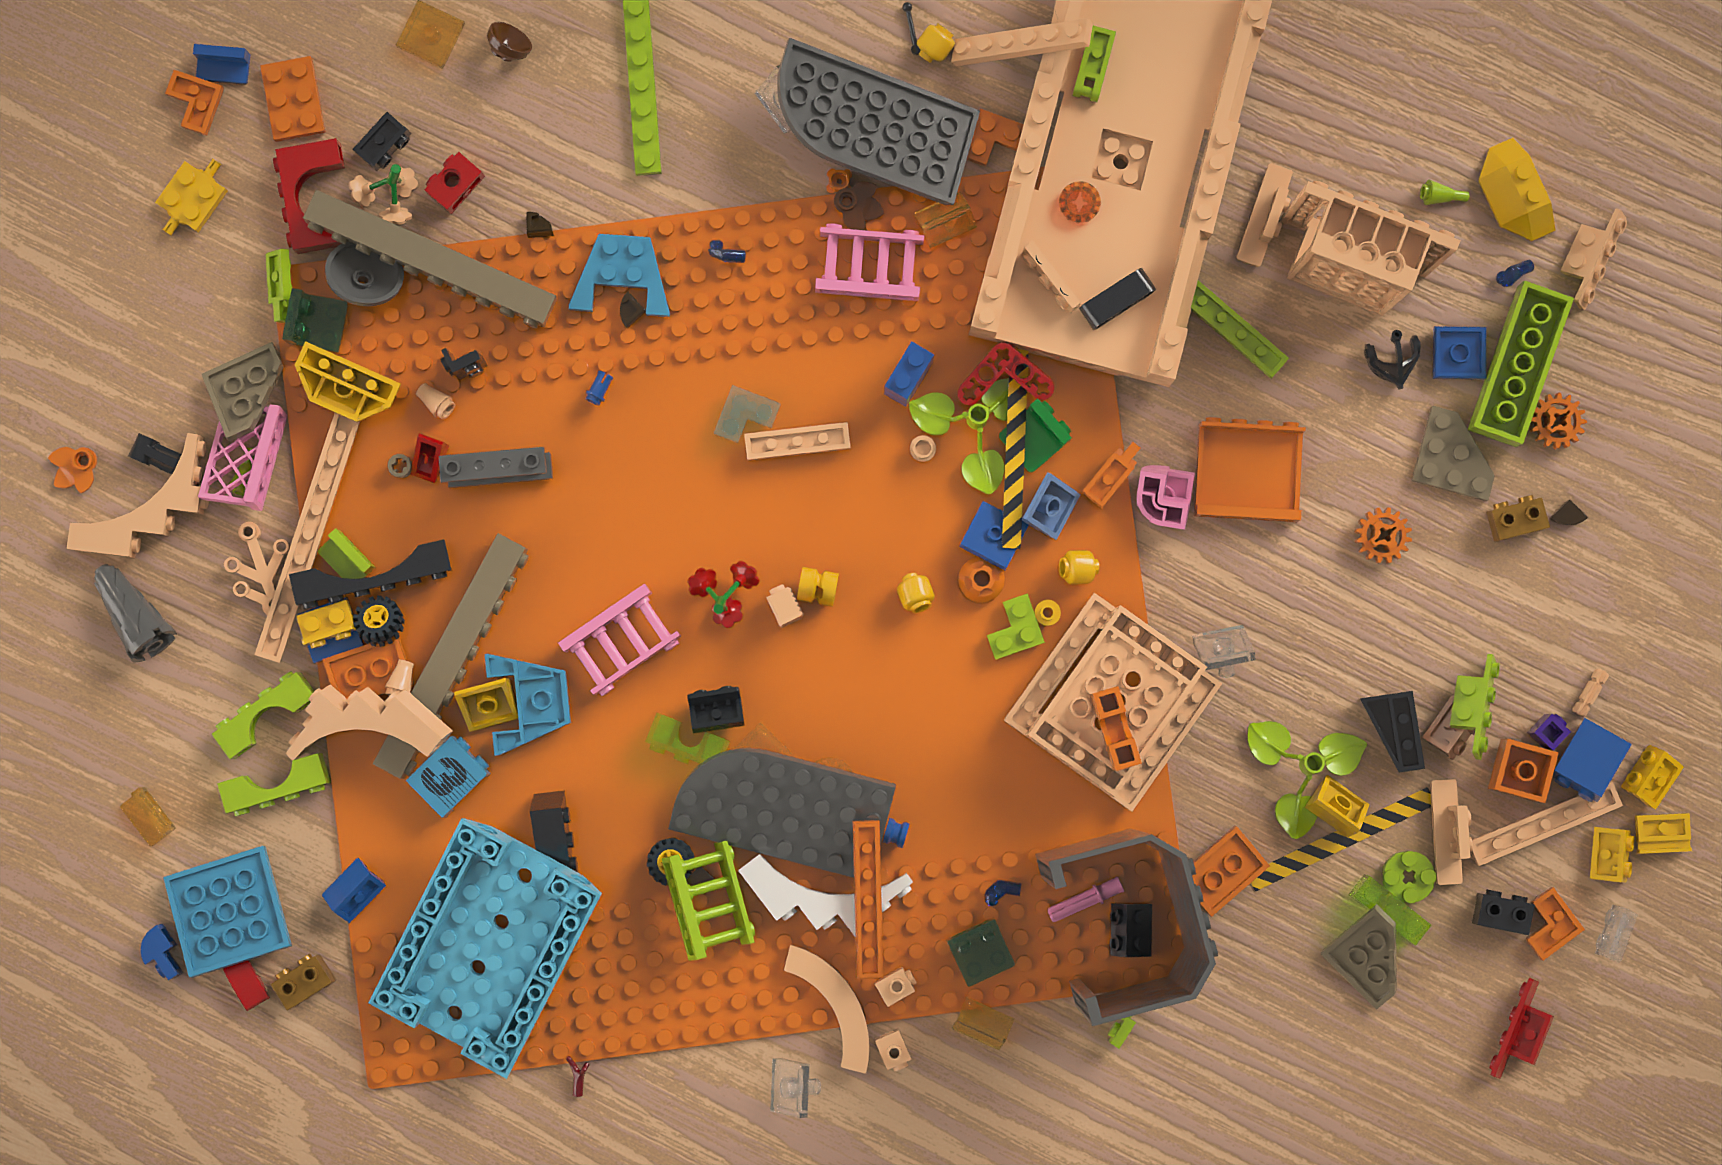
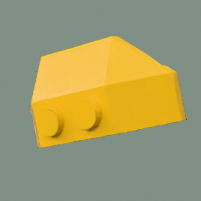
(1516, 191)
(343, 384)

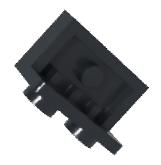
(382, 142)
(467, 365)
(715, 709)
(1131, 930)

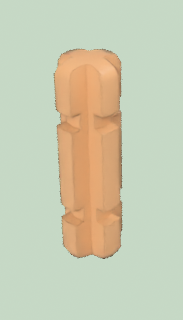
(1590, 692)

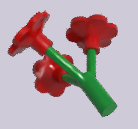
(725, 609)

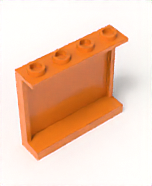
(1249, 470)

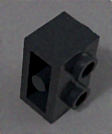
(1502, 913)

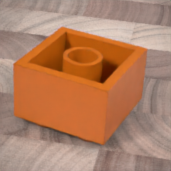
(1523, 770)

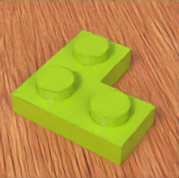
(1023, 631)

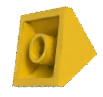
(487, 704)
(1338, 806)

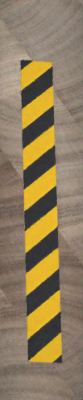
(1014, 459)
(1336, 841)

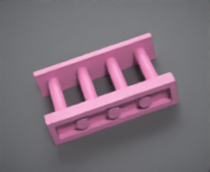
(880, 287)
(597, 629)

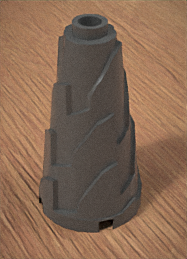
(133, 617)

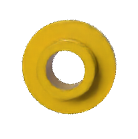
(1039, 612)

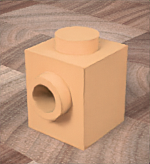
(896, 985)
(893, 1050)

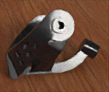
(1396, 372)

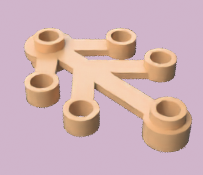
(264, 573)

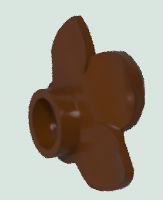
(862, 207)

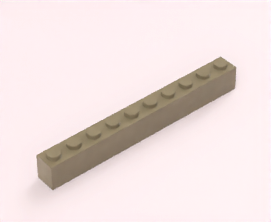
(430, 259)
(458, 644)

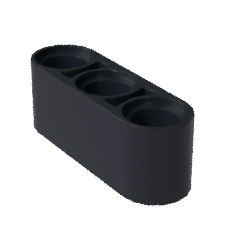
(1117, 298)

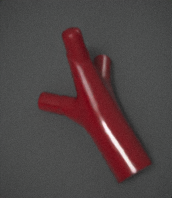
(578, 1076)

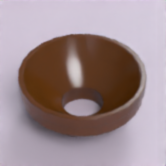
(508, 42)

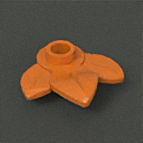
(71, 470)

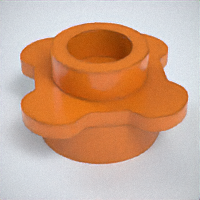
(834, 175)

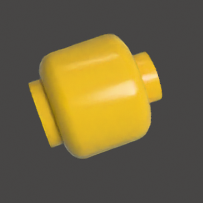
(935, 43)
(1078, 567)
(915, 593)

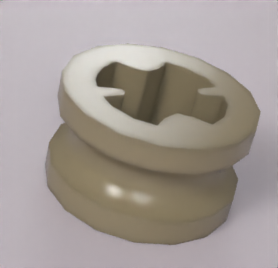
(394, 461)

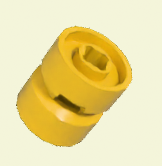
(808, 587)

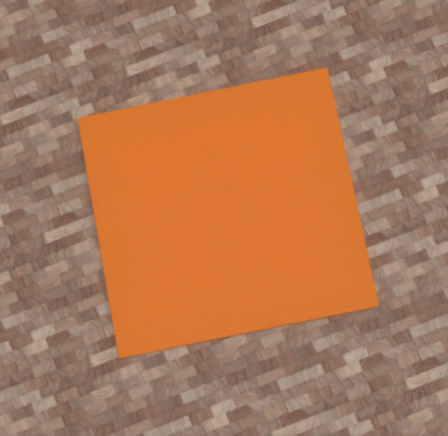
(649, 501)

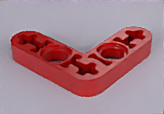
(1009, 367)

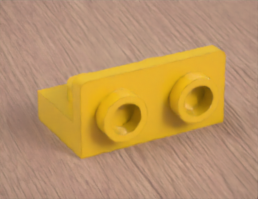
(326, 623)
(1652, 776)
(1611, 854)

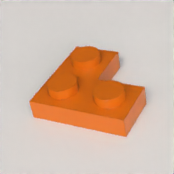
(202, 100)
(991, 130)
(1560, 924)

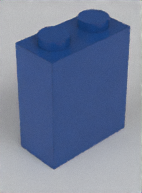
(908, 374)
(1590, 760)

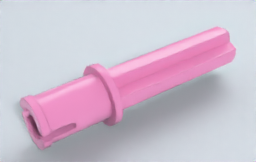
(1085, 899)

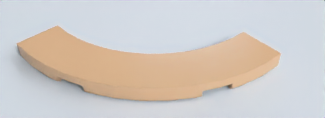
(841, 999)

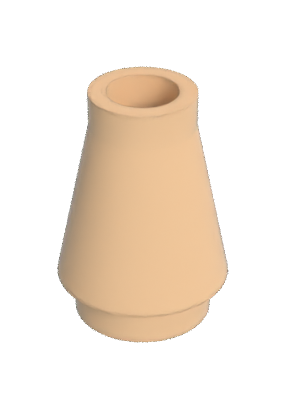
(436, 401)
(400, 678)

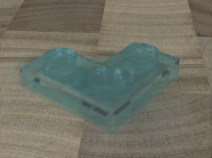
(744, 406)

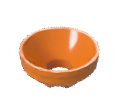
(977, 593)

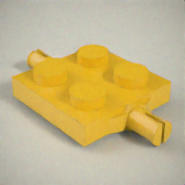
(191, 196)

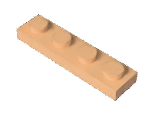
(797, 441)

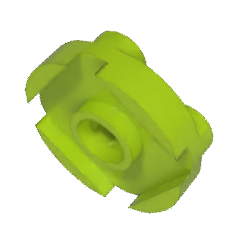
(1409, 861)

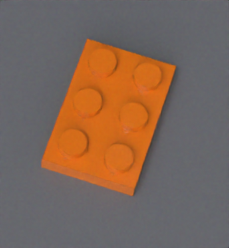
(292, 98)
(364, 667)
(1227, 869)

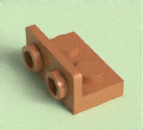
(1443, 737)

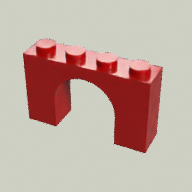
(296, 166)

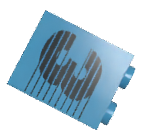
(448, 775)

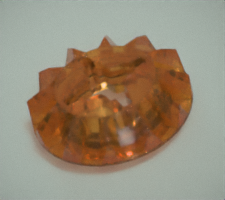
(1088, 193)

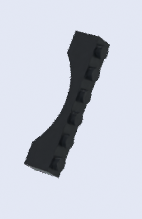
(425, 561)

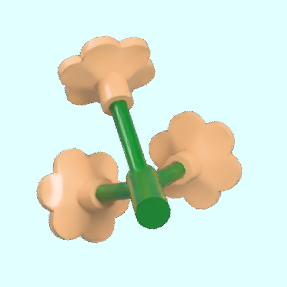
(400, 182)

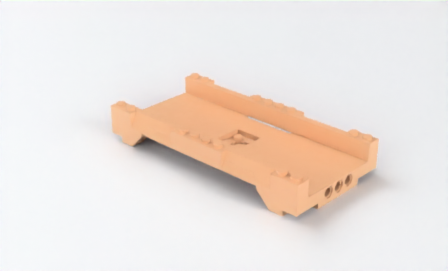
(1166, 81)

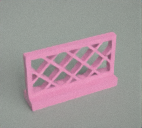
(262, 464)

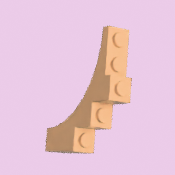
(154, 517)
(364, 710)

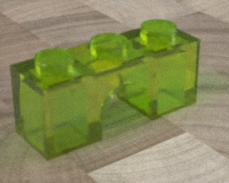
(665, 736)
(1408, 923)

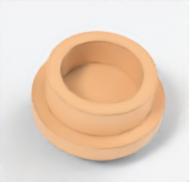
(922, 448)

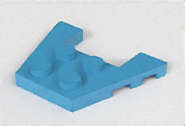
(621, 263)
(540, 700)

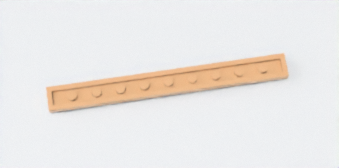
(307, 535)

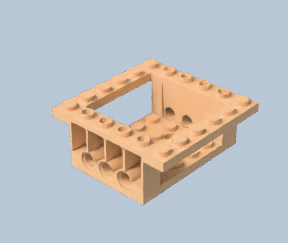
(1360, 249)
(1158, 709)

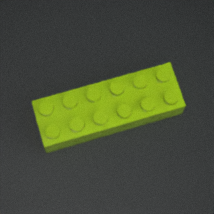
(1520, 364)

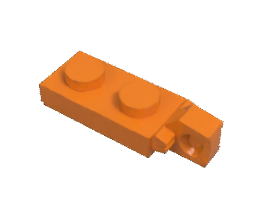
(1111, 475)

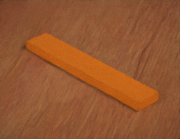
(867, 899)

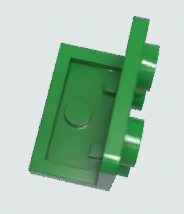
(1042, 435)

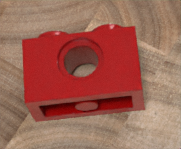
(452, 197)

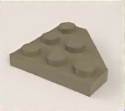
(243, 388)
(1452, 458)
(1367, 956)

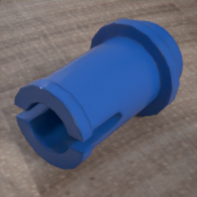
(598, 389)

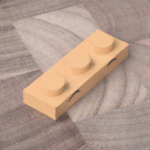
(1050, 278)

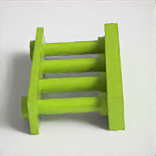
(683, 894)

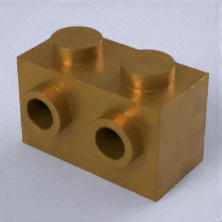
(1517, 519)
(302, 982)

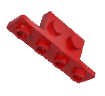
(1525, 1032)

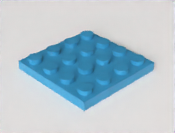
(227, 911)

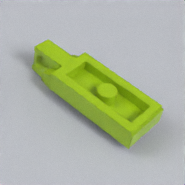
(279, 282)

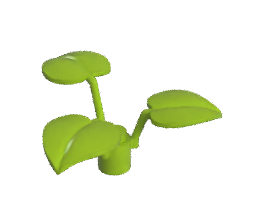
(933, 416)
(1338, 751)

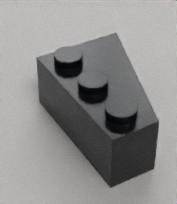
(1398, 728)
(551, 827)

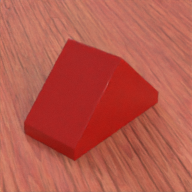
(426, 457)

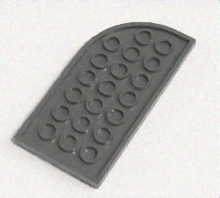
(875, 122)
(780, 807)

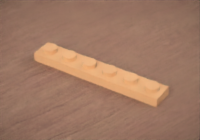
(1022, 42)
(1542, 825)

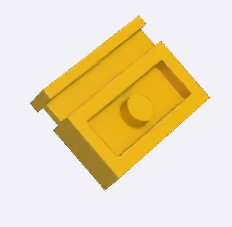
(1663, 833)

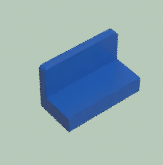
(222, 63)
(353, 890)

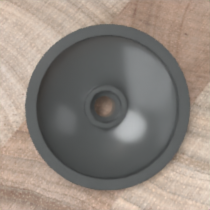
(349, 267)

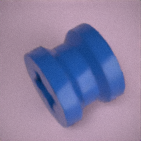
(895, 833)

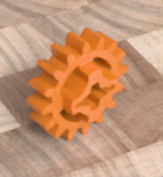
(1565, 428)
(1389, 544)

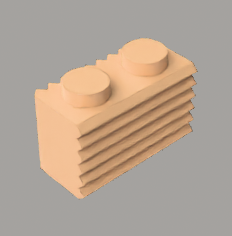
(784, 605)

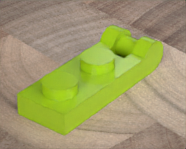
(1094, 63)

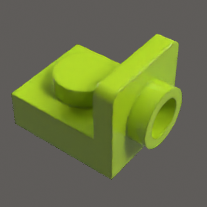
(1120, 1031)

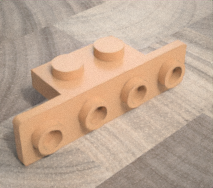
(1265, 215)
(1590, 254)
(1449, 831)

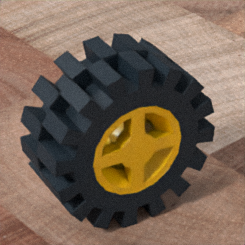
(378, 611)
(664, 849)

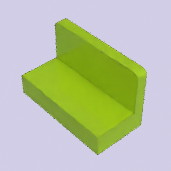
(345, 557)

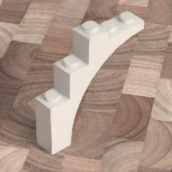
(782, 895)

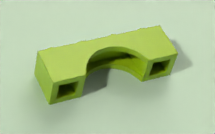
(238, 734)
(305, 774)

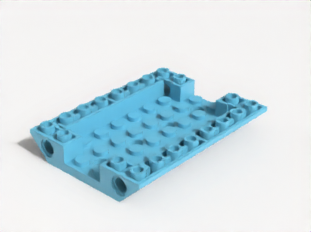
(459, 925)

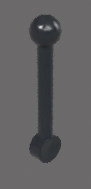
(907, 7)

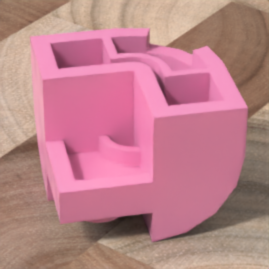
(1165, 495)

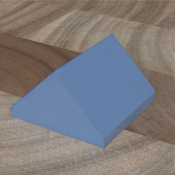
(1051, 506)

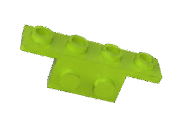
(1473, 702)

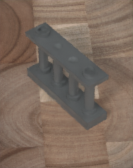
(495, 467)

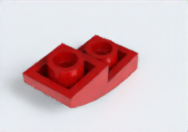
(246, 984)

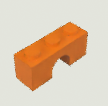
(1115, 728)

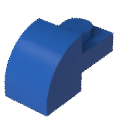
(156, 948)

